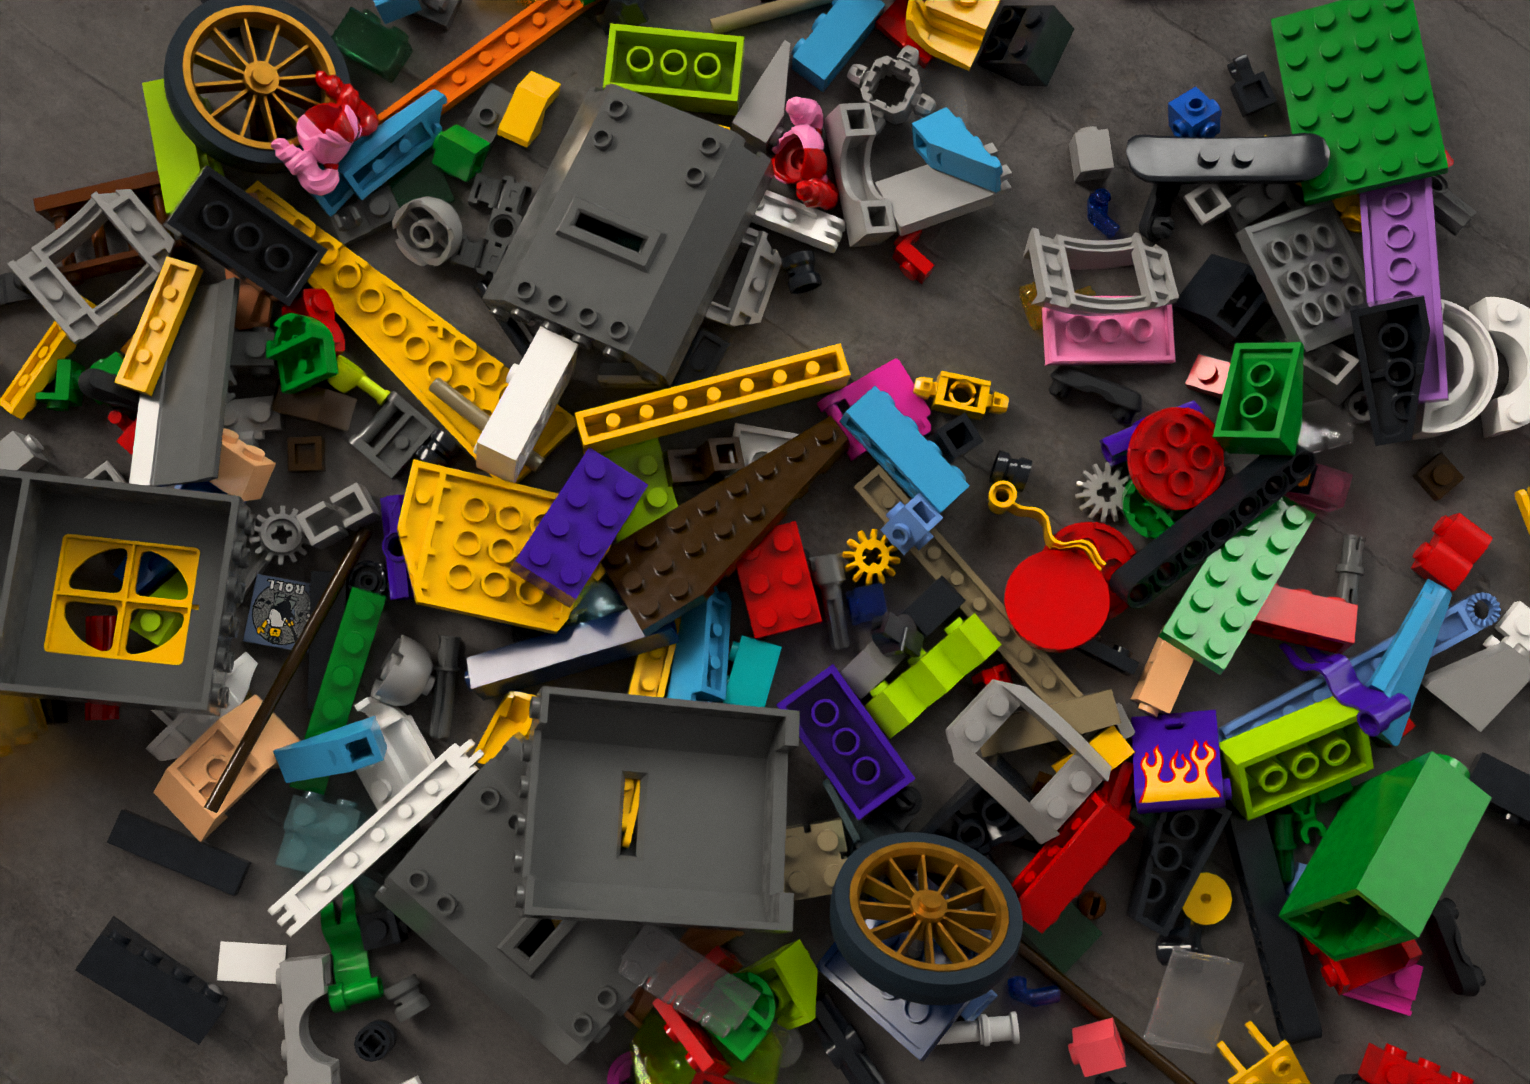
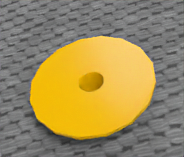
(1208, 900)

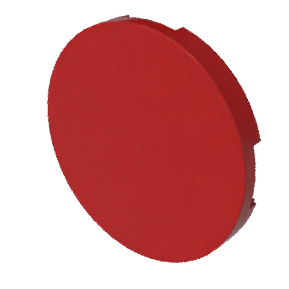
(1175, 458)
(1111, 547)
(1056, 600)

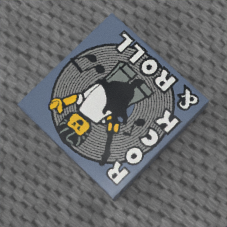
(277, 612)

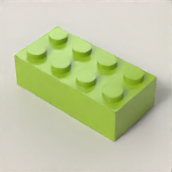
(677, 67)
(175, 153)
(1294, 757)

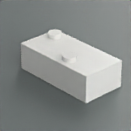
(526, 405)

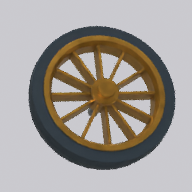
(256, 80)
(925, 917)

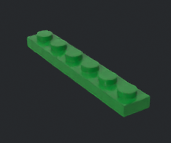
(343, 671)

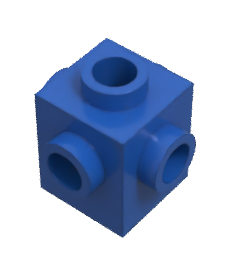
(1194, 115)

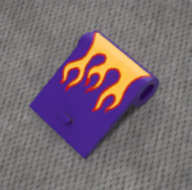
(1178, 763)

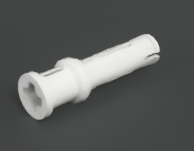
(984, 1030)

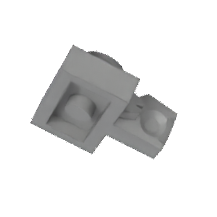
(252, 418)

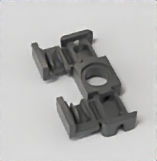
(499, 198)

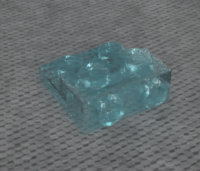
(316, 830)

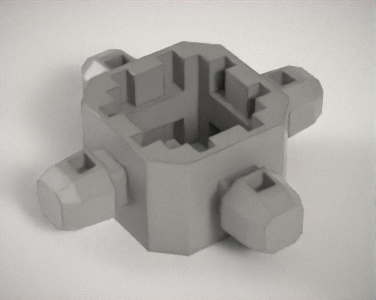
(905, 71)

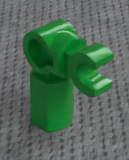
(1305, 811)

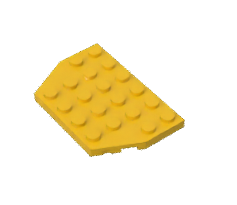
(463, 539)

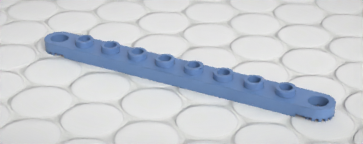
(1457, 626)

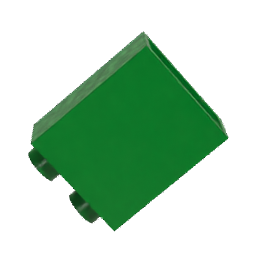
(1386, 857)

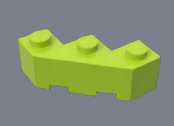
(931, 674)

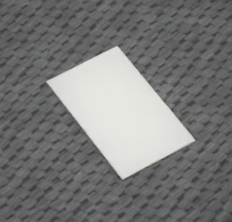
(249, 962)

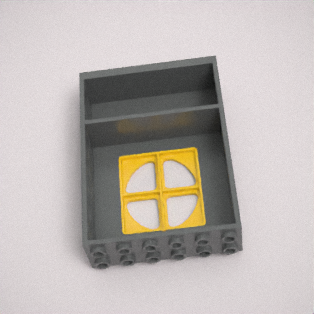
(60, 523)

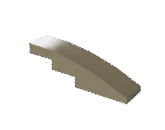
(1082, 713)

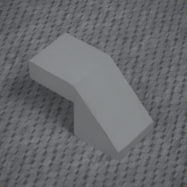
(1209, 201)

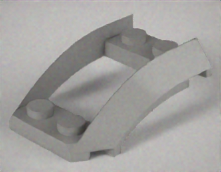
(753, 284)
(1054, 285)
(54, 291)
(1066, 788)

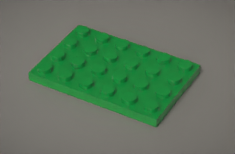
(1365, 88)

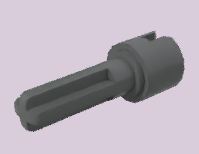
(828, 574)

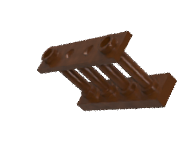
(62, 206)

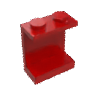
(1366, 967)

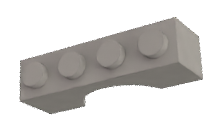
(850, 140)
(302, 984)

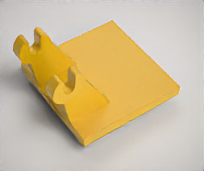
(1277, 1067)

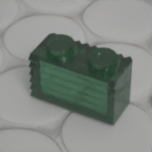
(372, 44)

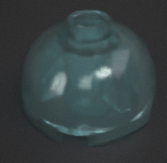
(595, 601)

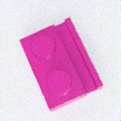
(1393, 991)

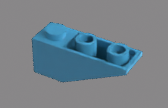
(953, 150)
(333, 751)

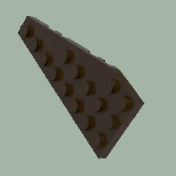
(690, 549)

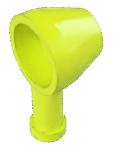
(351, 376)

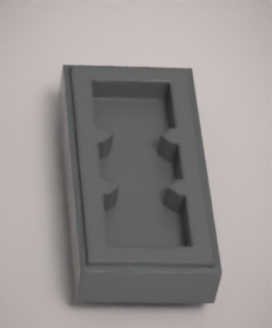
(488, 114)

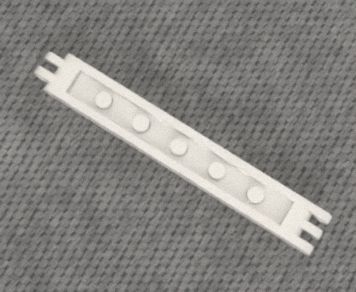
(799, 221)
(377, 836)

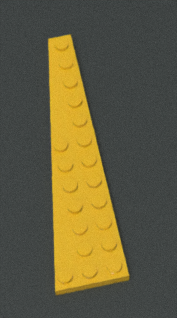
(411, 336)

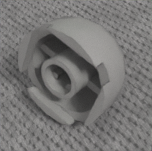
(428, 230)
(404, 674)

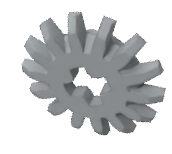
(1094, 483)
(269, 527)

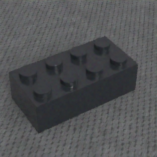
(245, 237)

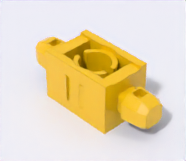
(925, 388)

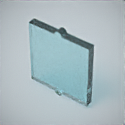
(840, 810)

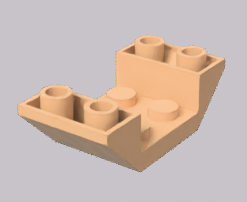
(196, 772)

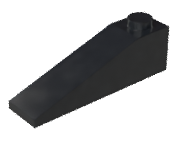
(1392, 355)
(976, 816)

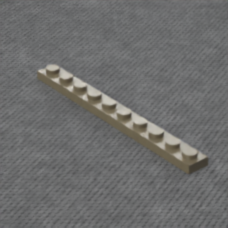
(939, 560)

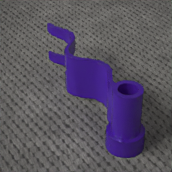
(1374, 707)

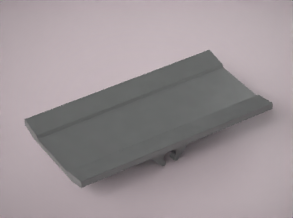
(184, 418)

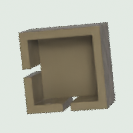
(813, 858)

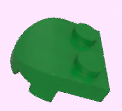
(302, 351)
(1144, 516)
(755, 1025)

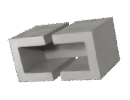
(326, 525)

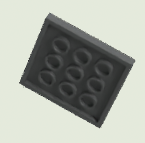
(1307, 272)

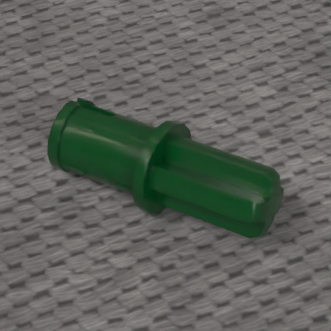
(1283, 842)

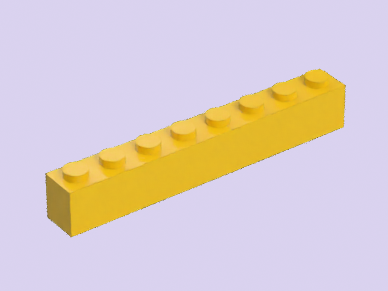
(712, 399)

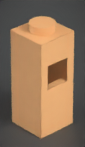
(1161, 679)

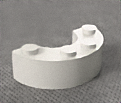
(1510, 331)
(1470, 374)

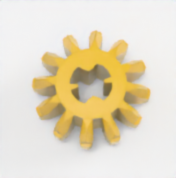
(868, 546)

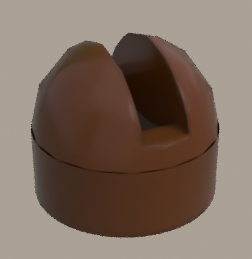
(1085, 902)

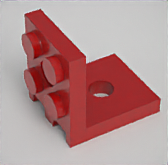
(701, 1050)

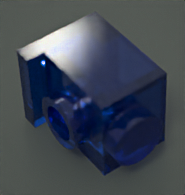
(866, 603)

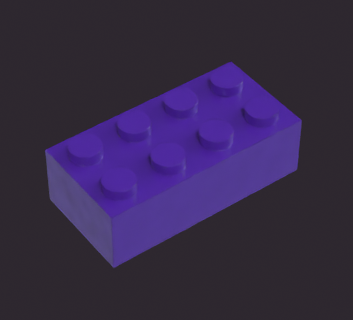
(579, 527)
(847, 742)

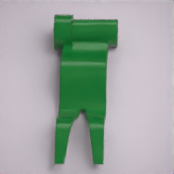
(350, 960)

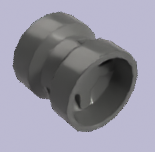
(407, 997)

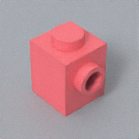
(1097, 1047)

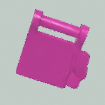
(888, 378)

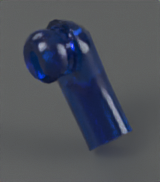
(1098, 213)
(1032, 997)

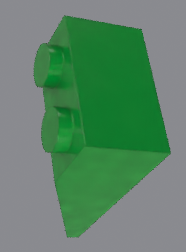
(1262, 399)

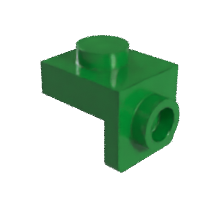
(67, 389)

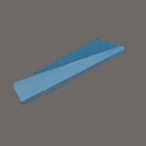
(385, 151)
(702, 652)
(1410, 652)

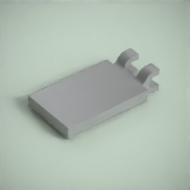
(931, 196)

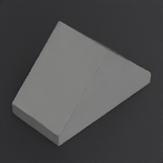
(869, 669)

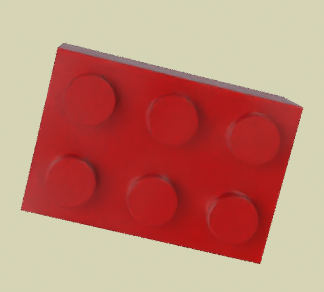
(778, 584)

